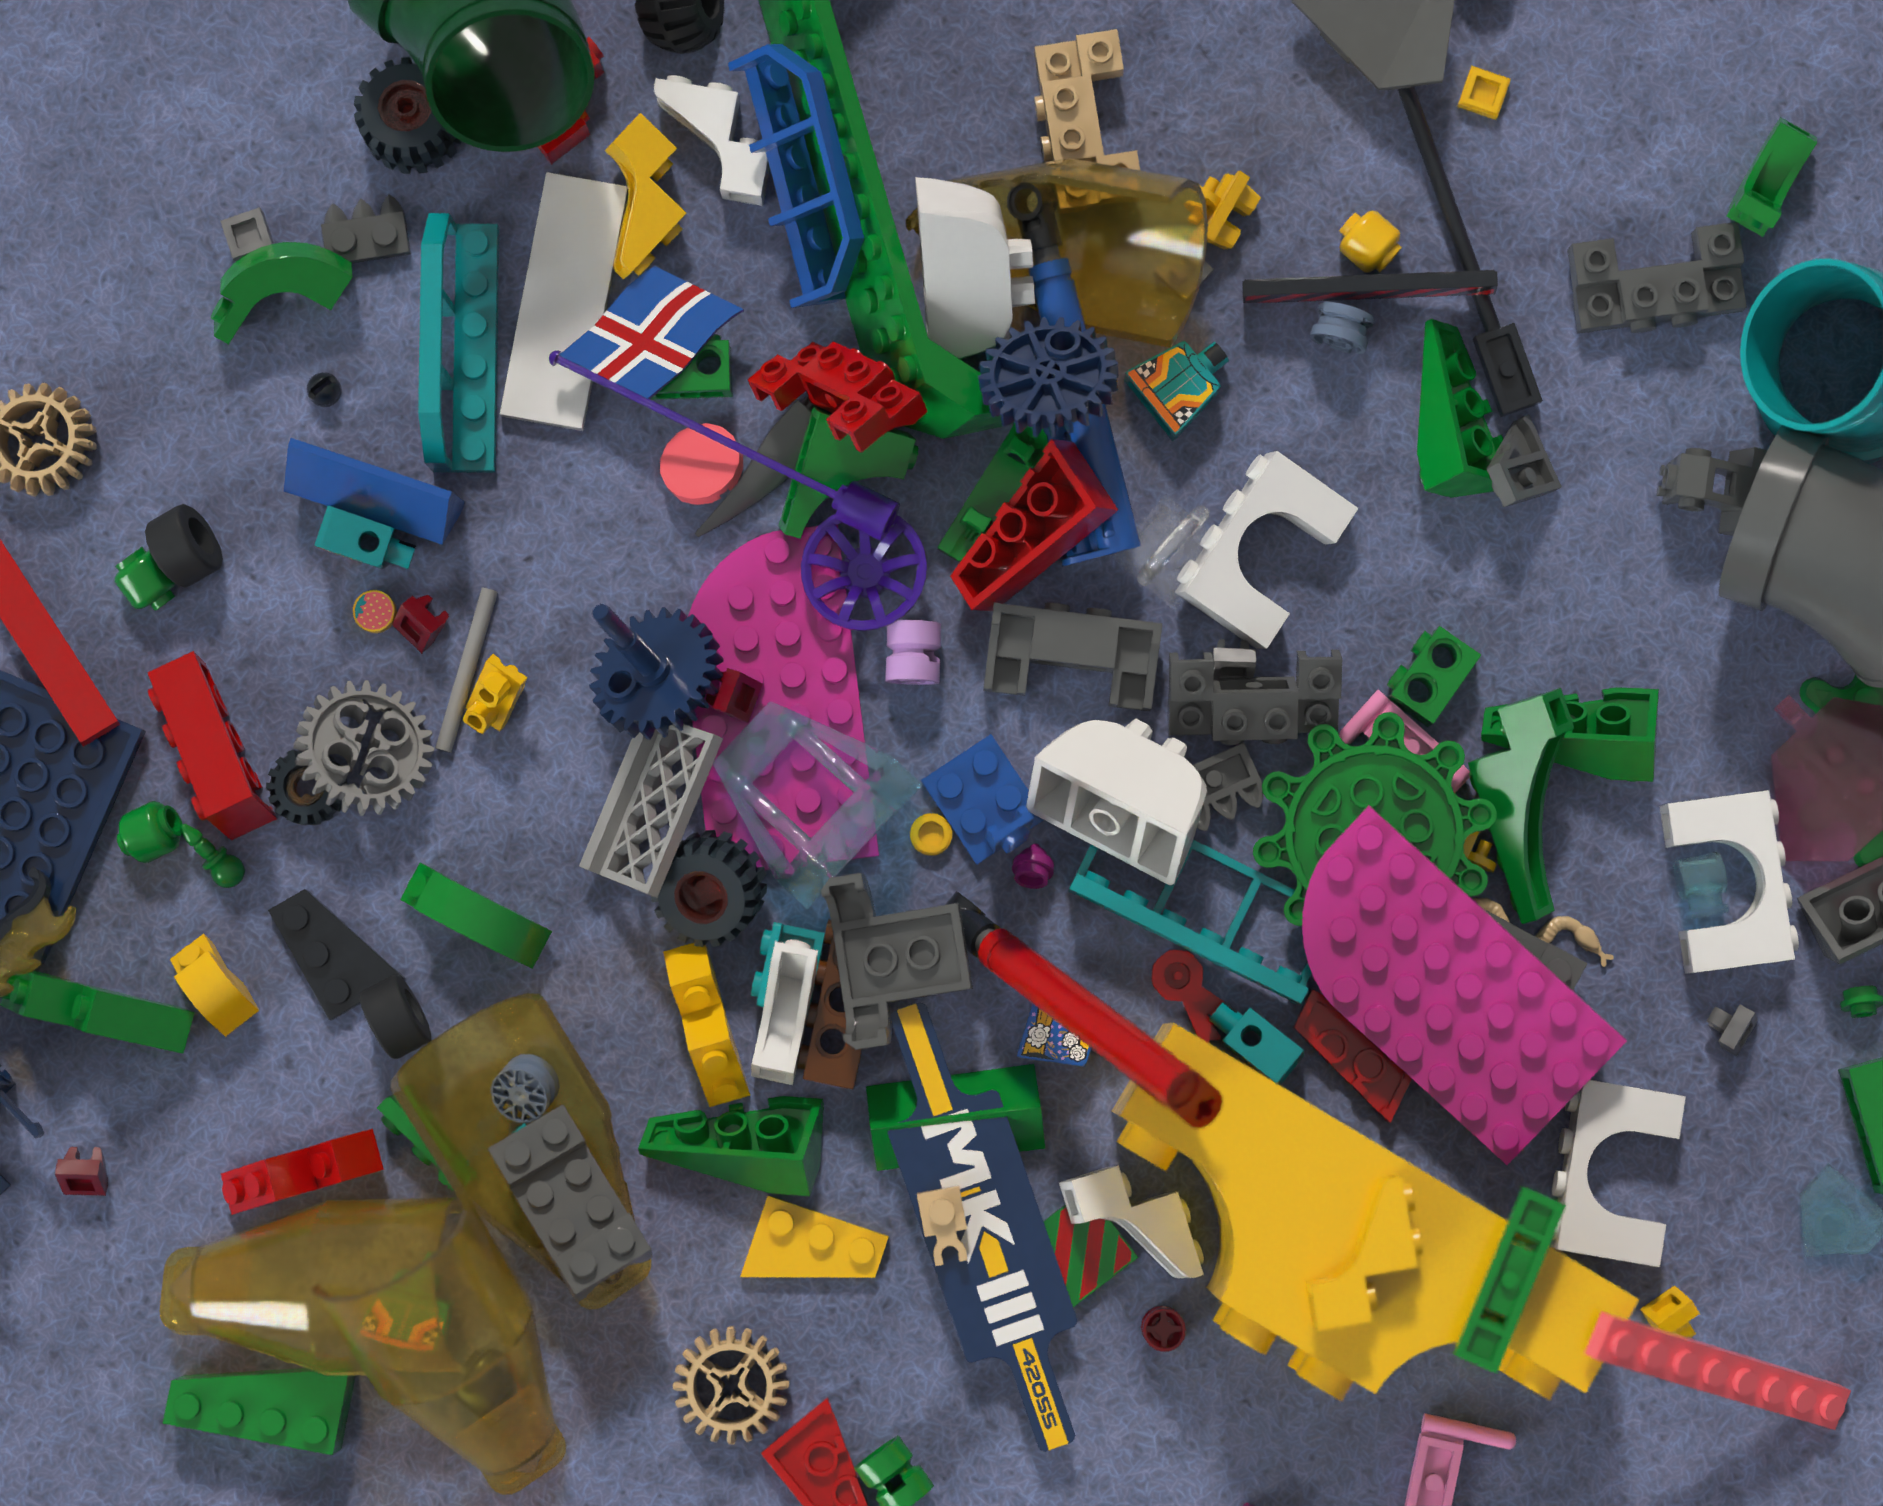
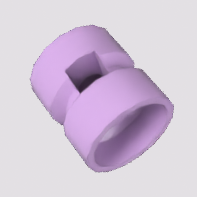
(913, 652)

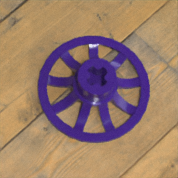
(864, 573)

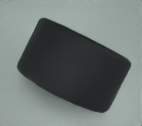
(183, 545)
(395, 1017)

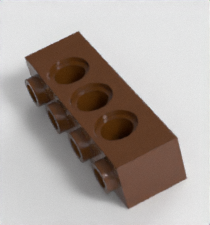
(818, 1064)

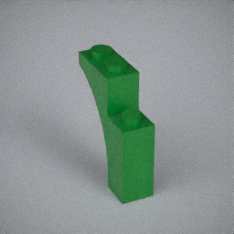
(99, 1011)

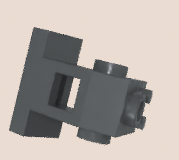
(1691, 477)

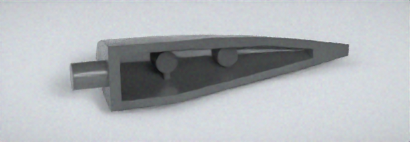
(757, 481)

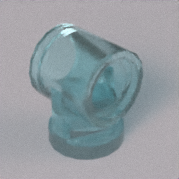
(1701, 882)

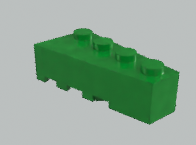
(265, 1406)

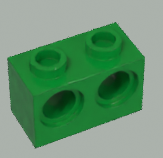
(695, 384)
(1440, 682)

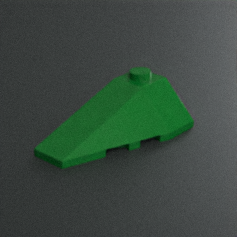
(1452, 429)
(1609, 735)
(759, 1149)

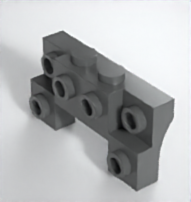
(1660, 293)
(1073, 641)
(1253, 707)

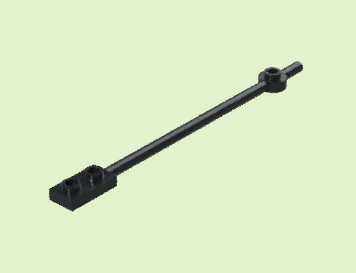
(1499, 347)

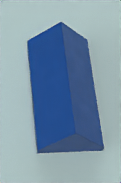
(371, 492)

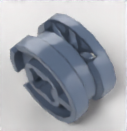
(1342, 327)
(526, 1086)

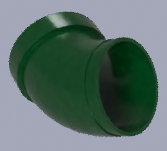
(493, 68)

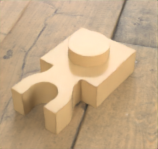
(943, 1216)

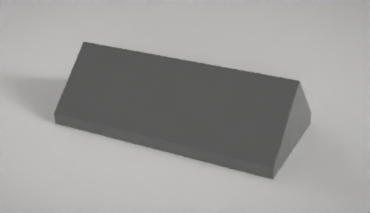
(1847, 912)

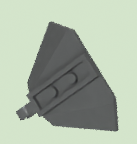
(1386, 40)

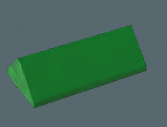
(1017, 1089)

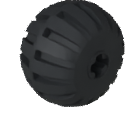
(680, 24)

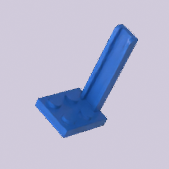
(983, 800)

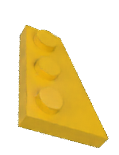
(811, 1244)

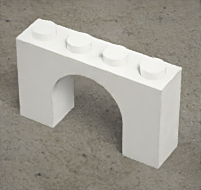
(1215, 578)
(1748, 826)
(1596, 1114)

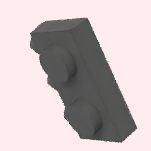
(367, 235)
(1224, 776)

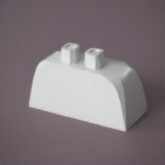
(968, 267)
(1121, 794)

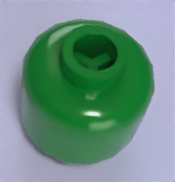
(143, 581)
(149, 832)

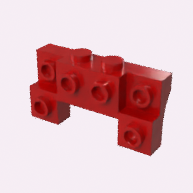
(845, 383)

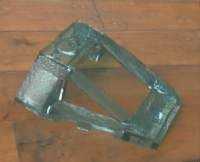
(851, 825)

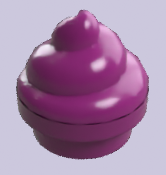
(1033, 867)

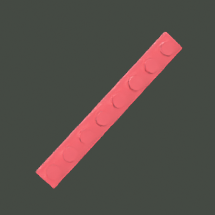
(1717, 1371)

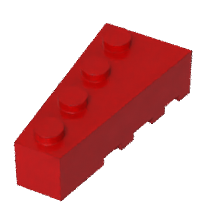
(1041, 522)
(208, 747)

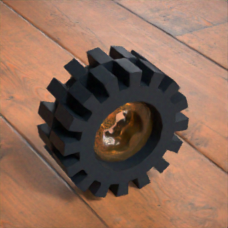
(288, 803)

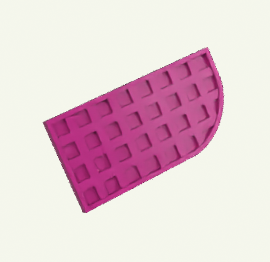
(805, 664)
(1447, 988)

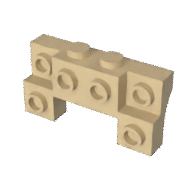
(1069, 101)

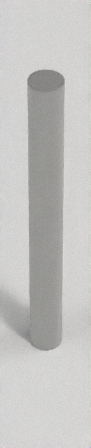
(466, 670)

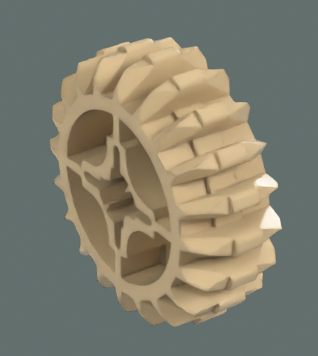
(44, 424)
(715, 1372)

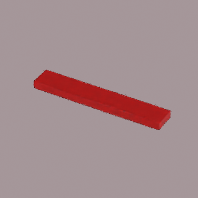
(51, 655)

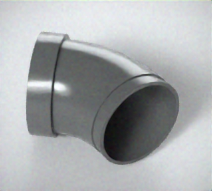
(1814, 546)

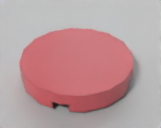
(699, 467)

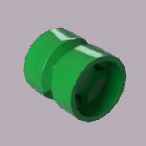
(885, 1464)

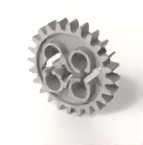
(326, 735)

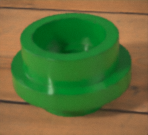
(1861, 1001)

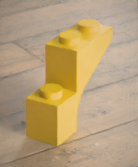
(649, 211)
(705, 1024)
(1383, 1247)

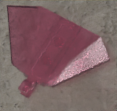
(1829, 780)

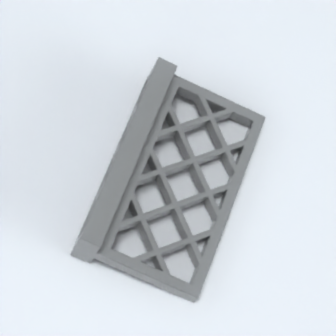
(634, 801)

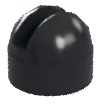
(327, 394)

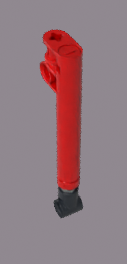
(1090, 1019)

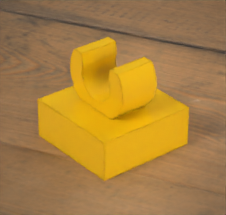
(1671, 1312)

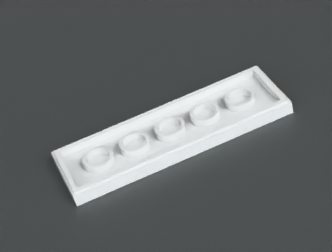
(563, 297)

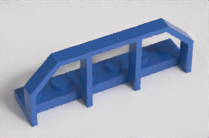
(801, 206)

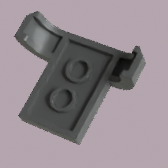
(891, 957)

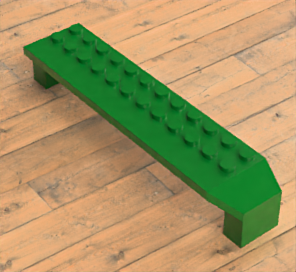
(880, 286)

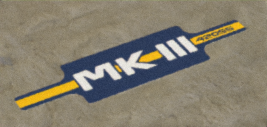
(1011, 1288)

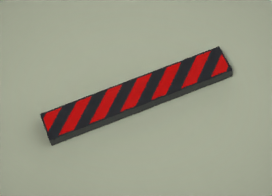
(1370, 286)

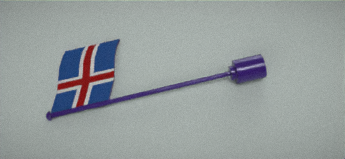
(653, 338)

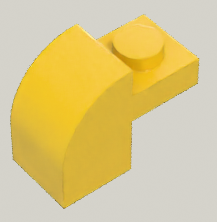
(212, 986)

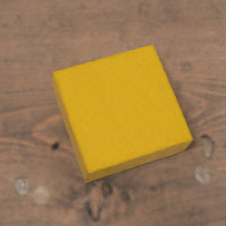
(1483, 92)

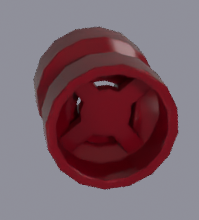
(1167, 1333)

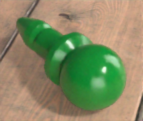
(225, 869)

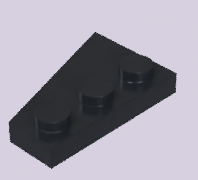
(329, 953)

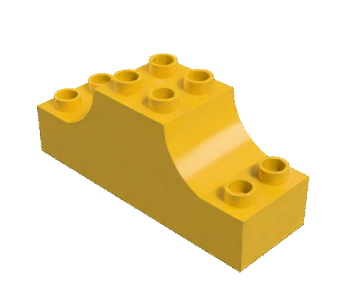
(1291, 1212)

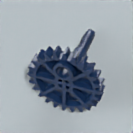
(1048, 377)
(662, 664)

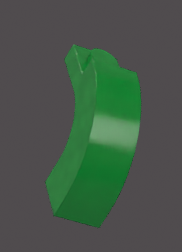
(1770, 177)
(278, 269)
(475, 916)

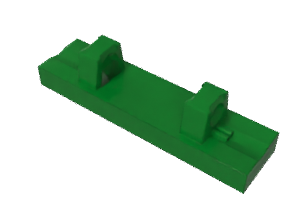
(993, 489)
(1509, 1279)

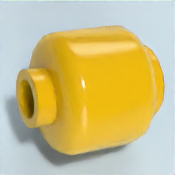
(1369, 241)

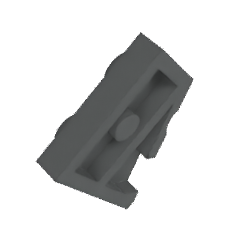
(1522, 465)

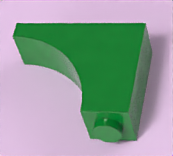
(839, 464)
(1865, 1099)

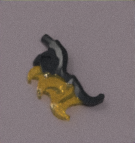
(29, 929)

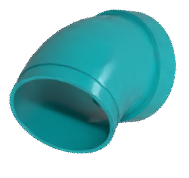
(1764, 333)

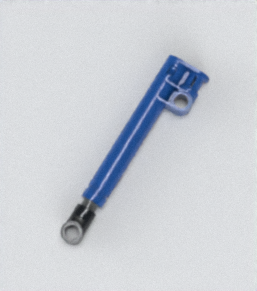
(1058, 298)

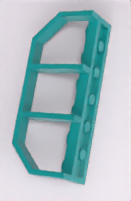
(474, 345)
(1207, 943)

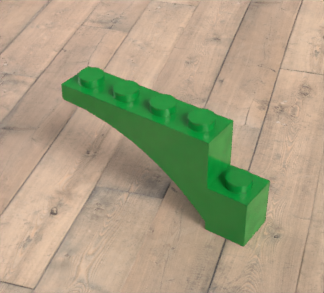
(1517, 786)

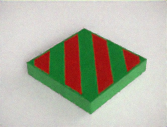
(1087, 1252)

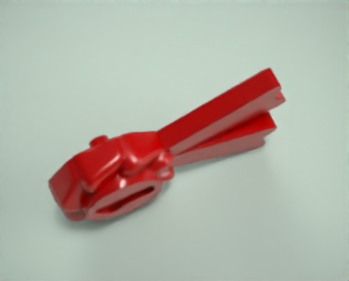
(1179, 978)

